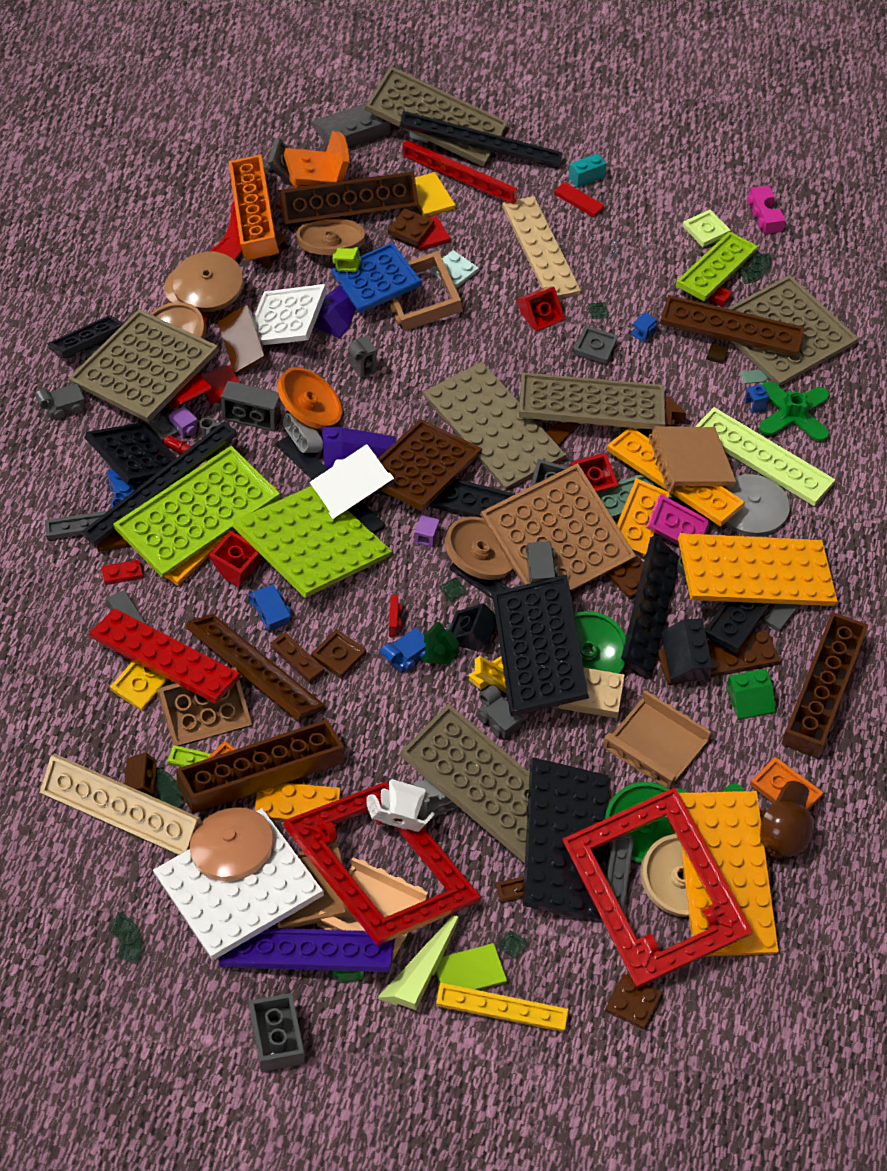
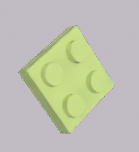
(706, 228)

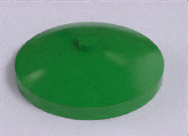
(600, 641)
(649, 834)

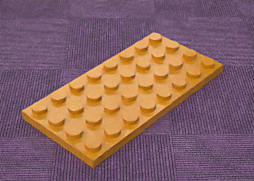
(756, 569)
(732, 833)

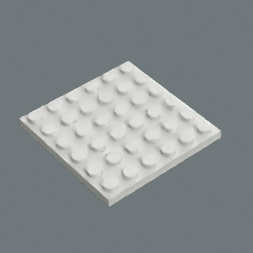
(235, 911)

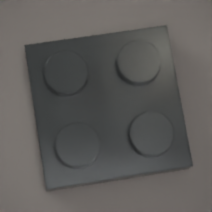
(595, 344)

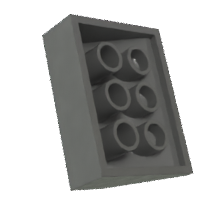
(355, 124)

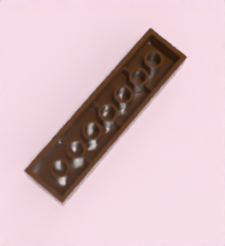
(348, 197)
(824, 685)
(259, 766)

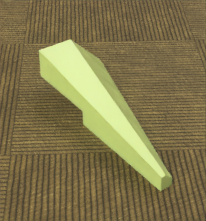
(412, 981)

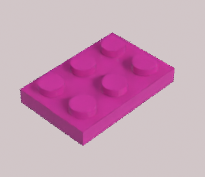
(671, 519)

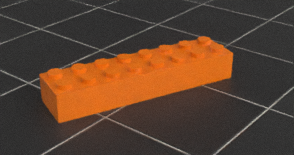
(253, 207)

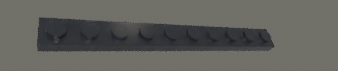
(480, 139)
(160, 481)

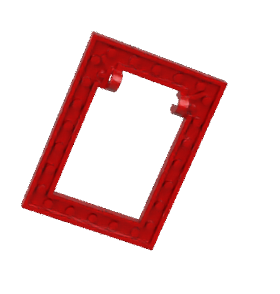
(309, 833)
(723, 917)

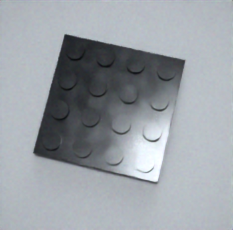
(131, 451)

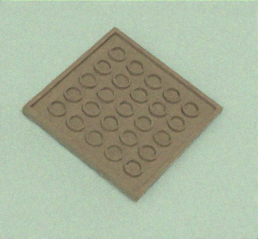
(793, 304)
(143, 365)

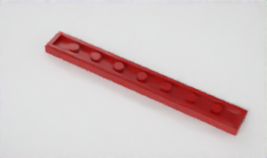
(460, 172)

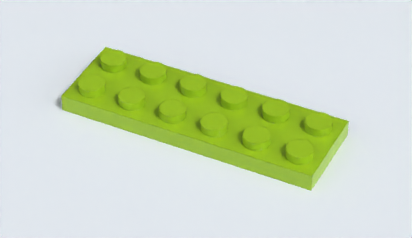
(716, 266)

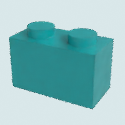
(587, 170)

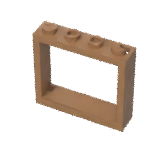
(435, 311)

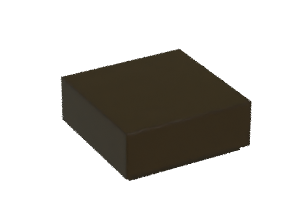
(717, 353)

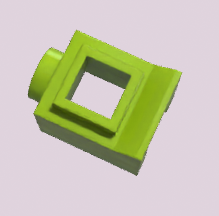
(347, 259)

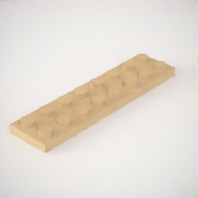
(541, 247)
(119, 804)

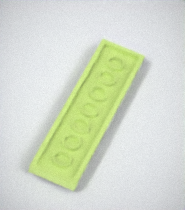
(768, 458)

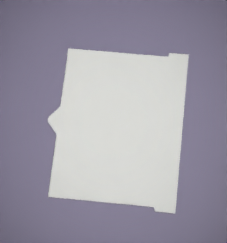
(350, 480)

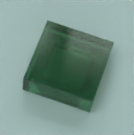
(598, 310)
(453, 589)
(512, 944)

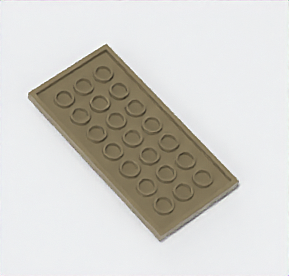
(406, 93)
(591, 401)
(488, 416)
(474, 776)

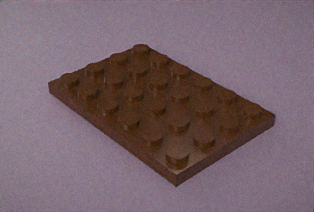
(425, 463)

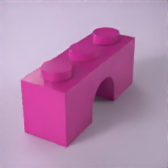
(768, 219)

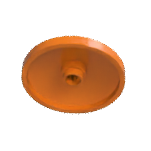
(309, 398)

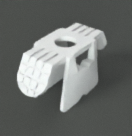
(399, 802)

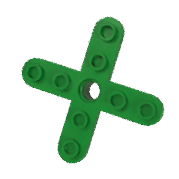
(794, 408)

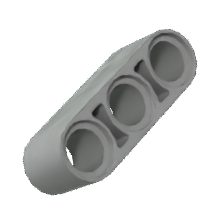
(304, 437)

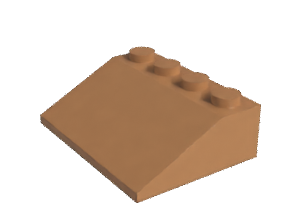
(196, 718)

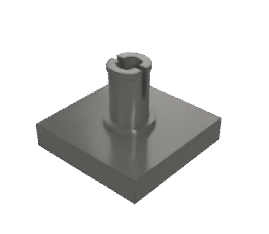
(277, 161)

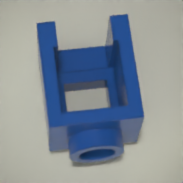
(645, 327)
(759, 397)

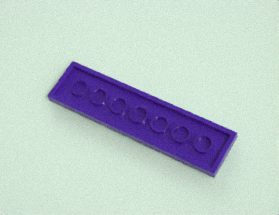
(311, 951)

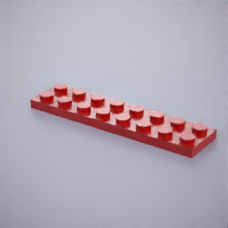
(165, 655)

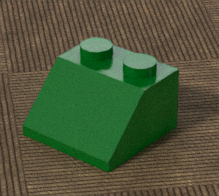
(751, 694)

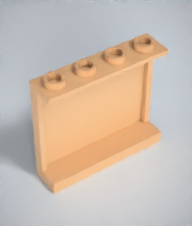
(385, 891)

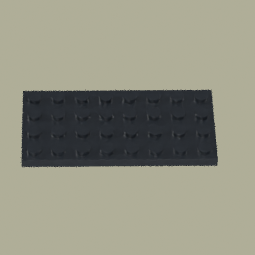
(539, 646)
(559, 805)

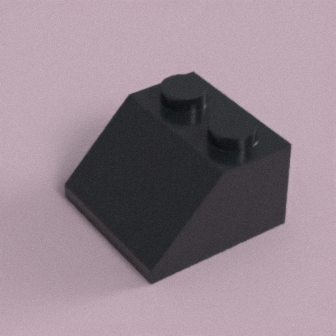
(473, 626)

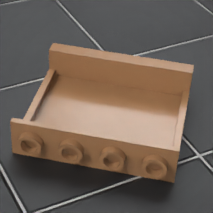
(691, 457)
(657, 740)
(329, 903)

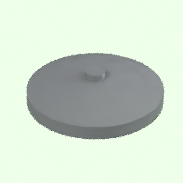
(764, 506)

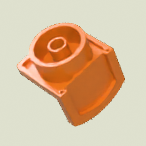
(318, 167)

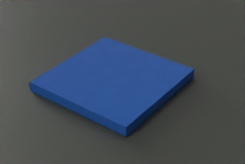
(380, 277)

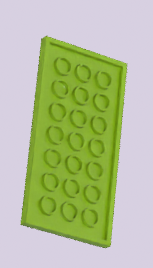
(195, 511)

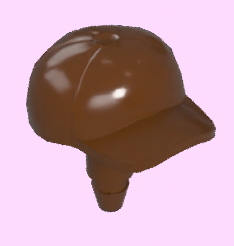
(787, 824)

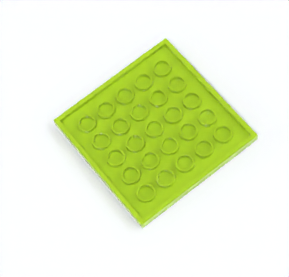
(308, 544)

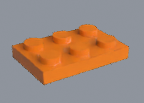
(774, 777)

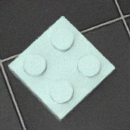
(458, 268)

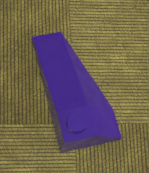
(335, 313)
(342, 442)

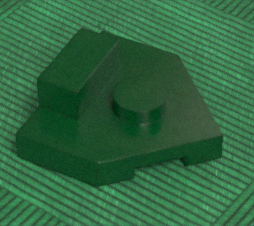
(440, 645)

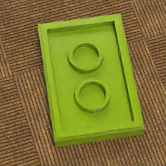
(472, 969)

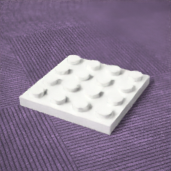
(288, 313)

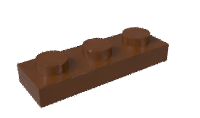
(297, 657)

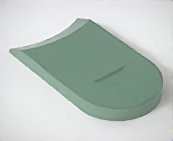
(753, 376)

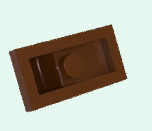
(673, 413)

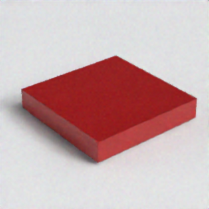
(435, 237)
(218, 380)

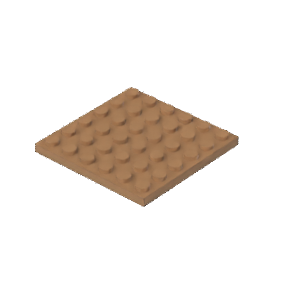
(567, 515)

